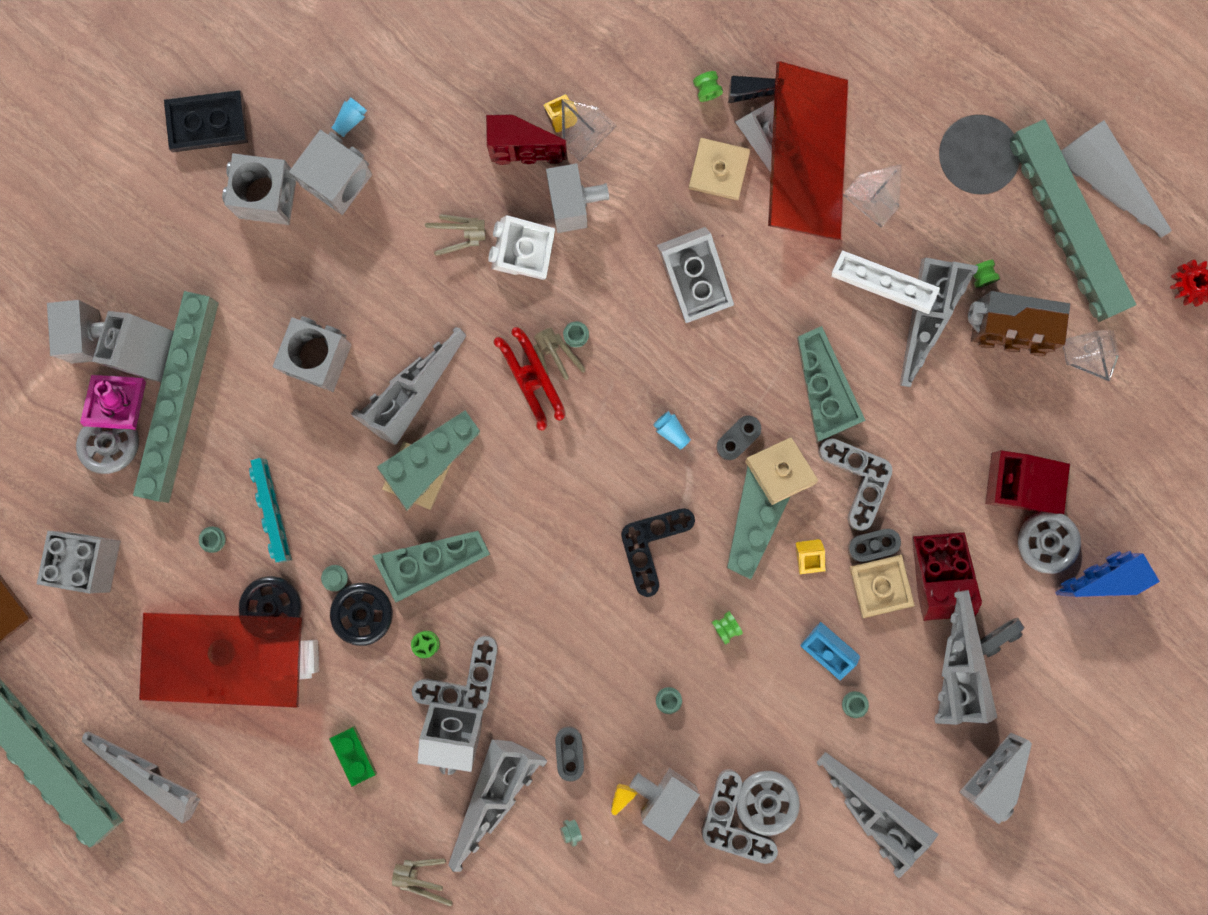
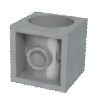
(331, 171)
(279, 201)
(296, 336)
(78, 562)

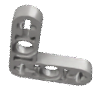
(869, 479)
(464, 691)
(723, 823)

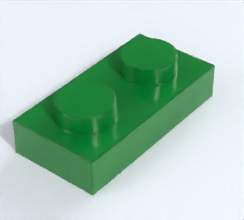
(353, 756)

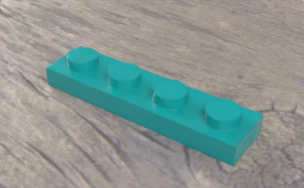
(272, 520)

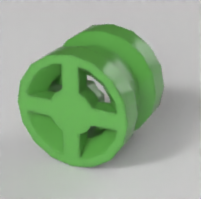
(707, 86)
(985, 274)
(727, 627)
(421, 647)

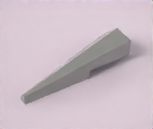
(759, 131)
(1105, 166)
(926, 328)
(396, 407)
(966, 684)
(501, 778)
(169, 795)
(895, 830)

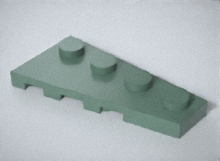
(828, 391)
(422, 462)
(753, 527)
(422, 565)

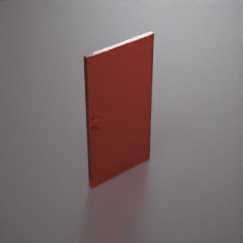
(808, 151)
(221, 659)

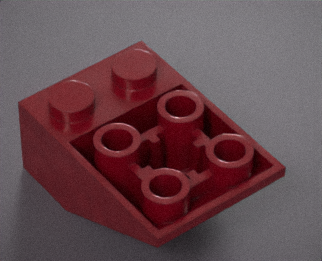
(518, 140)
(1027, 482)
(941, 570)

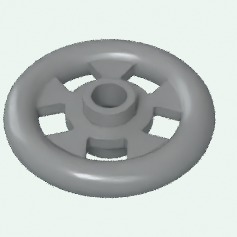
(108, 464)
(1054, 521)
(788, 794)

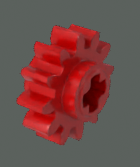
(1192, 291)

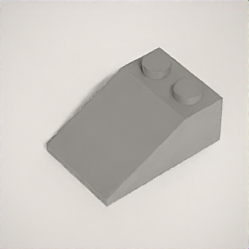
(696, 274)
(999, 780)

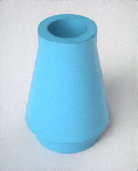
(348, 117)
(671, 429)

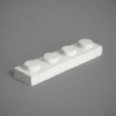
(885, 282)

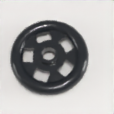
(279, 586)
(339, 611)

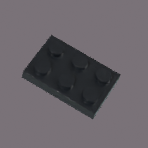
(205, 121)

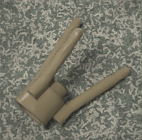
(472, 229)
(548, 343)
(406, 878)

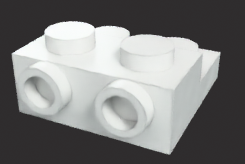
(521, 247)

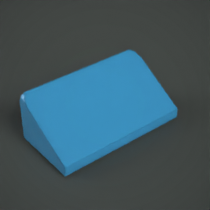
(830, 651)

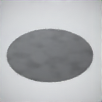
(978, 154)

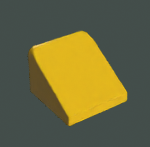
(554, 112)
(810, 556)
(622, 797)

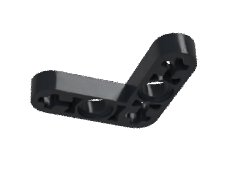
(647, 536)

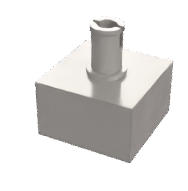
(570, 197)
(73, 330)
(450, 738)
(666, 803)

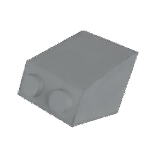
(133, 345)

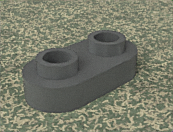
(738, 437)
(873, 545)
(1008, 632)
(569, 753)

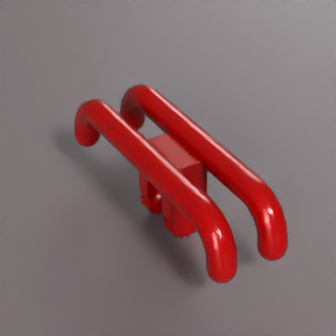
(531, 377)

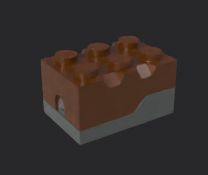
(1019, 323)

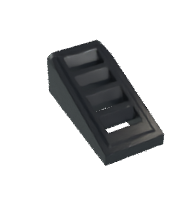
(747, 88)

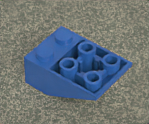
(1119, 576)

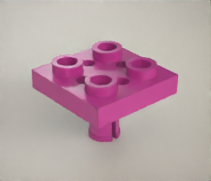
(108, 396)

